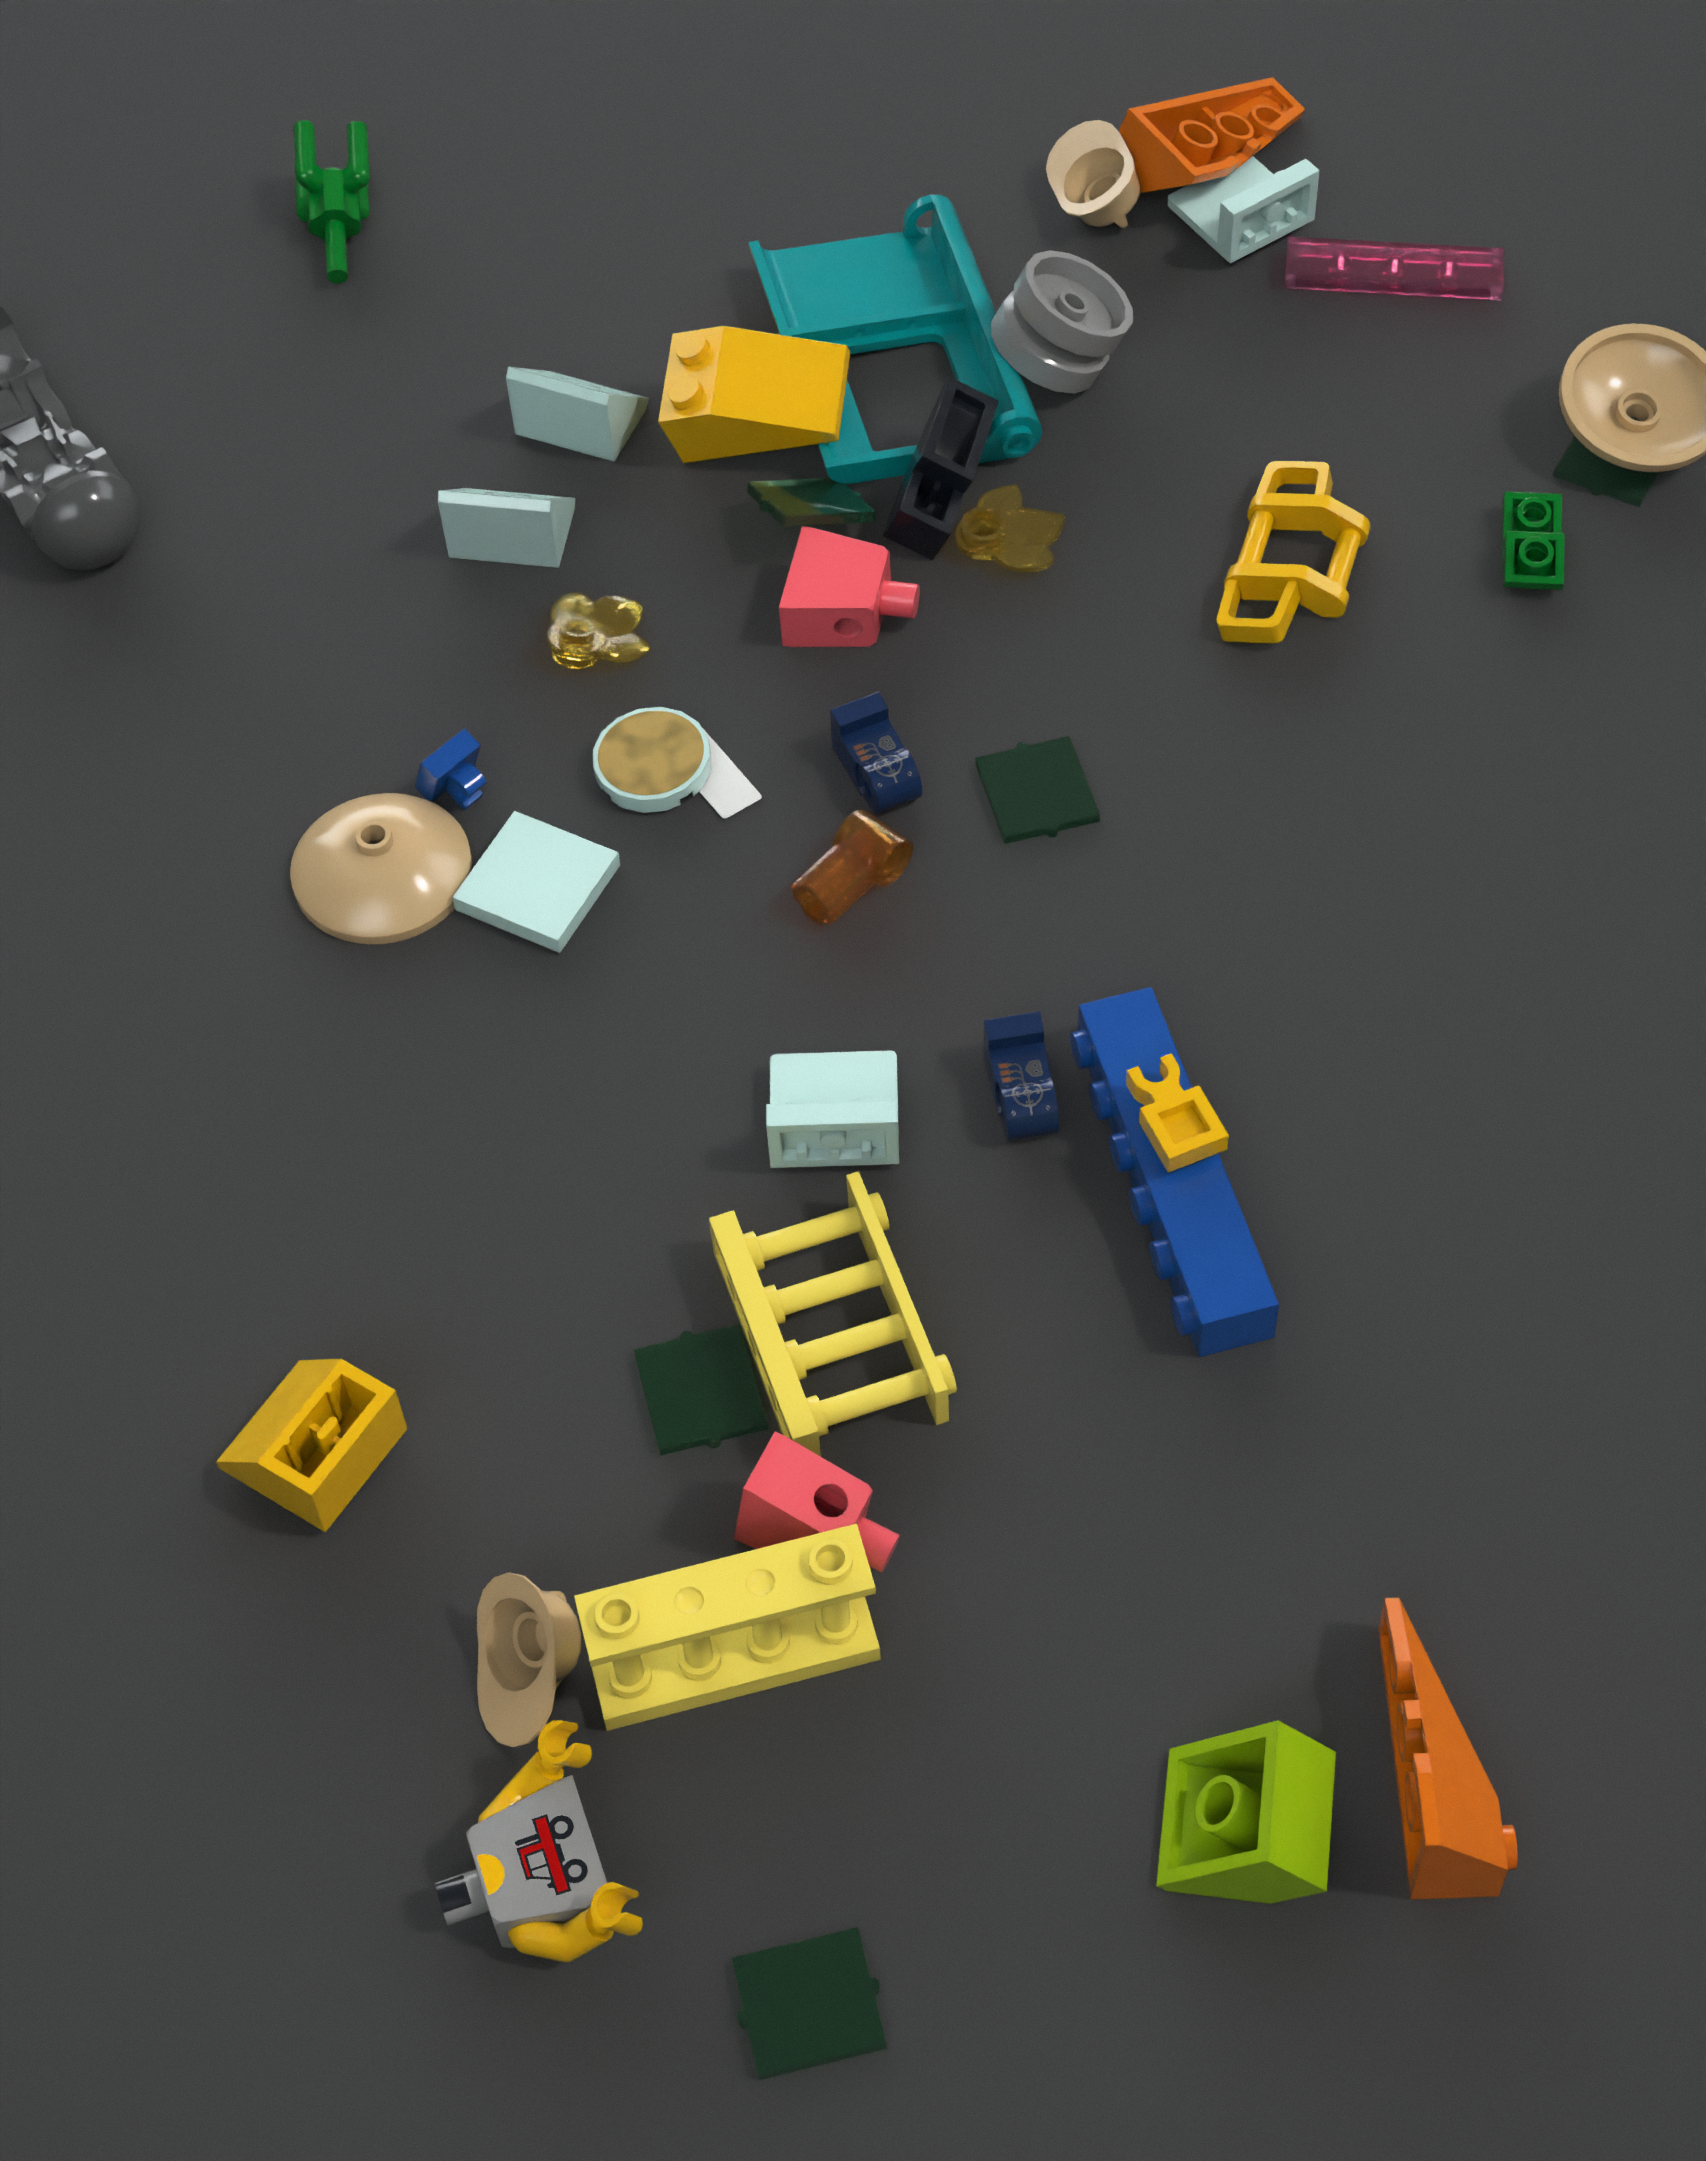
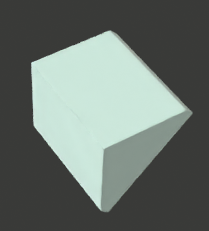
(572, 412)
(505, 526)

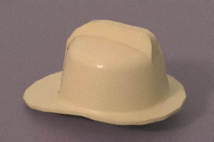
(1094, 174)
(524, 1652)

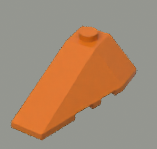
(1206, 132)
(1444, 1795)

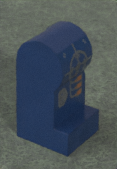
(874, 754)
(1020, 1075)

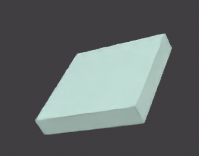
(536, 881)

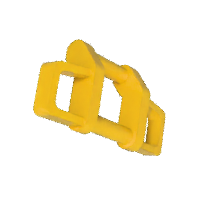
(1291, 582)

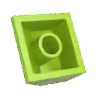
(1248, 1816)

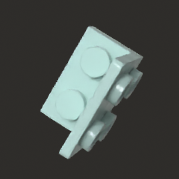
(1248, 206)
(833, 1109)

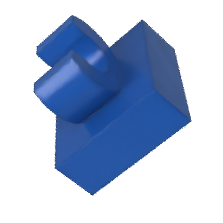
(453, 770)

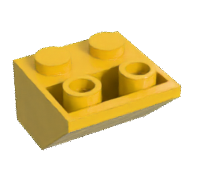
(317, 1439)

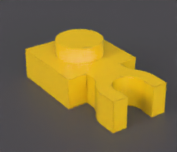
(1174, 1120)

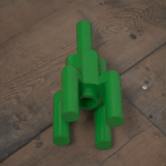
(332, 198)

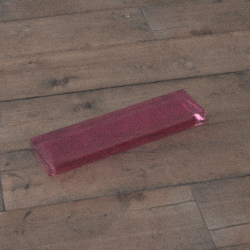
(1394, 268)

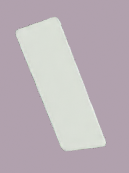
(726, 785)

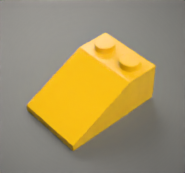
(750, 392)

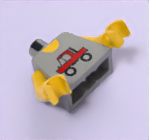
(540, 1862)

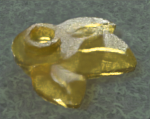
(1008, 532)
(595, 630)

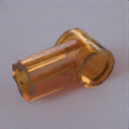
(860, 856)

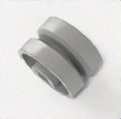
(1061, 322)

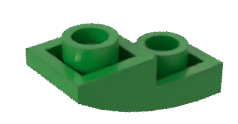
(1532, 540)

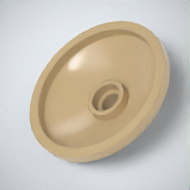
(1639, 375)
(386, 887)

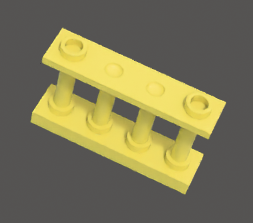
(786, 1363)
(729, 1626)

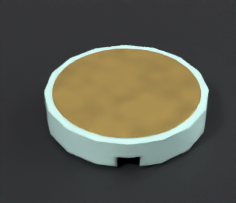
(652, 759)

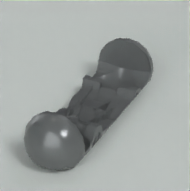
(53, 474)

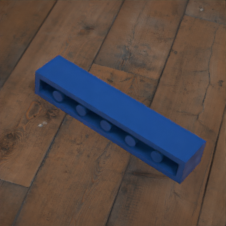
(1192, 1211)

